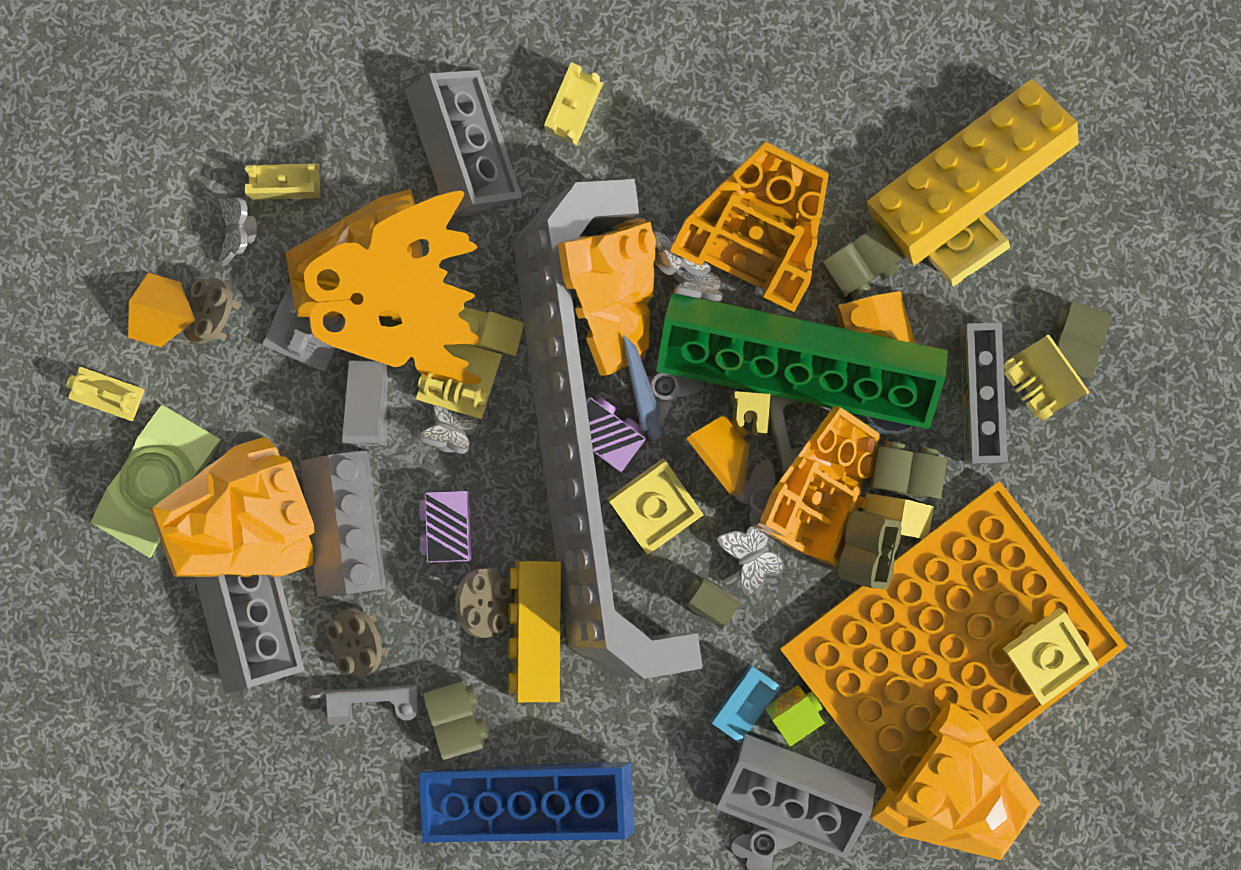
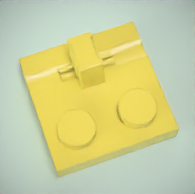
(969, 250)
(655, 506)
(1050, 656)

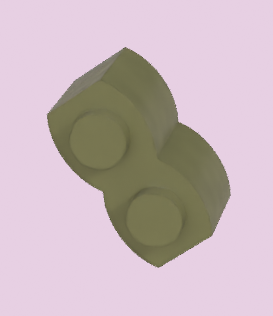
(863, 261)
(1081, 336)
(908, 472)
(869, 549)
(711, 601)
(455, 718)

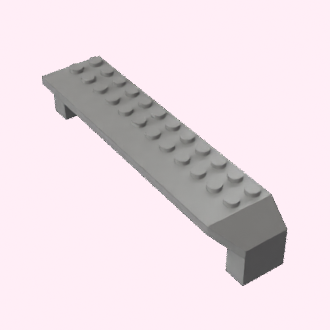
(566, 442)

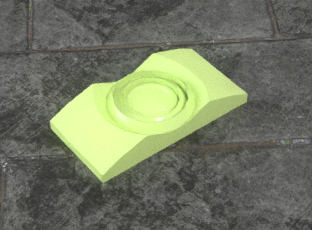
(161, 460)

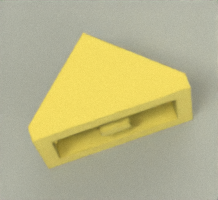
(914, 516)

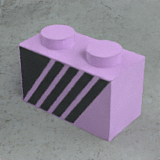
(611, 437)
(446, 526)

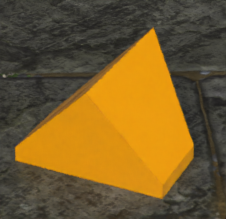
(158, 311)

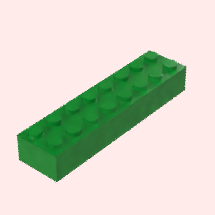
(802, 360)

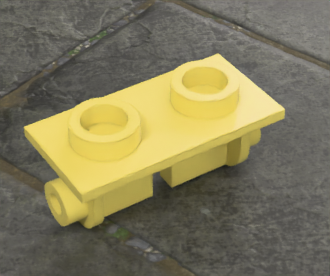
(105, 393)

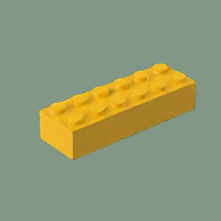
(973, 171)

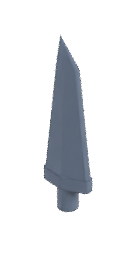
(645, 401)

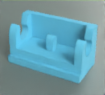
(745, 703)

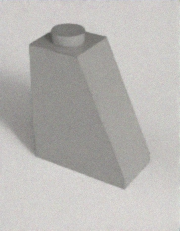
(366, 403)

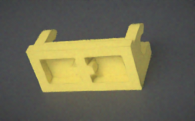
(573, 104)
(283, 181)
(752, 406)

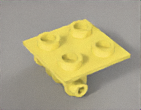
(1045, 377)
(460, 397)

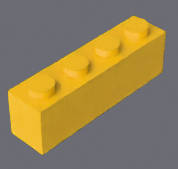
(535, 631)

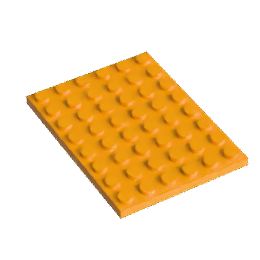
(938, 634)

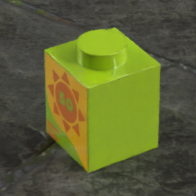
(795, 714)

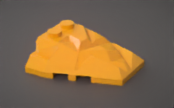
(761, 224)
(353, 228)
(614, 287)
(822, 488)
(237, 517)
(960, 792)

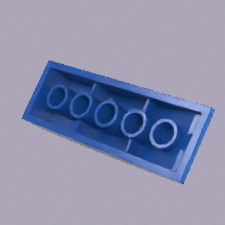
(528, 803)

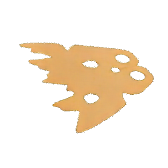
(401, 284)

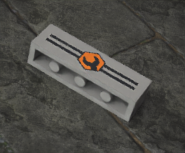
(983, 393)

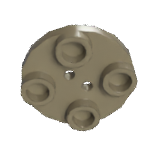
(211, 306)
(483, 603)
(355, 642)

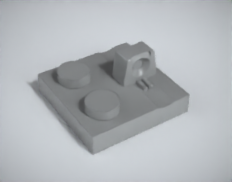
(294, 336)

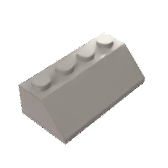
(463, 140)
(345, 523)
(249, 629)
(797, 796)

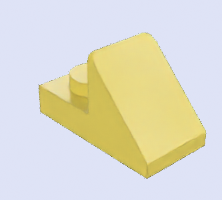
(494, 330)

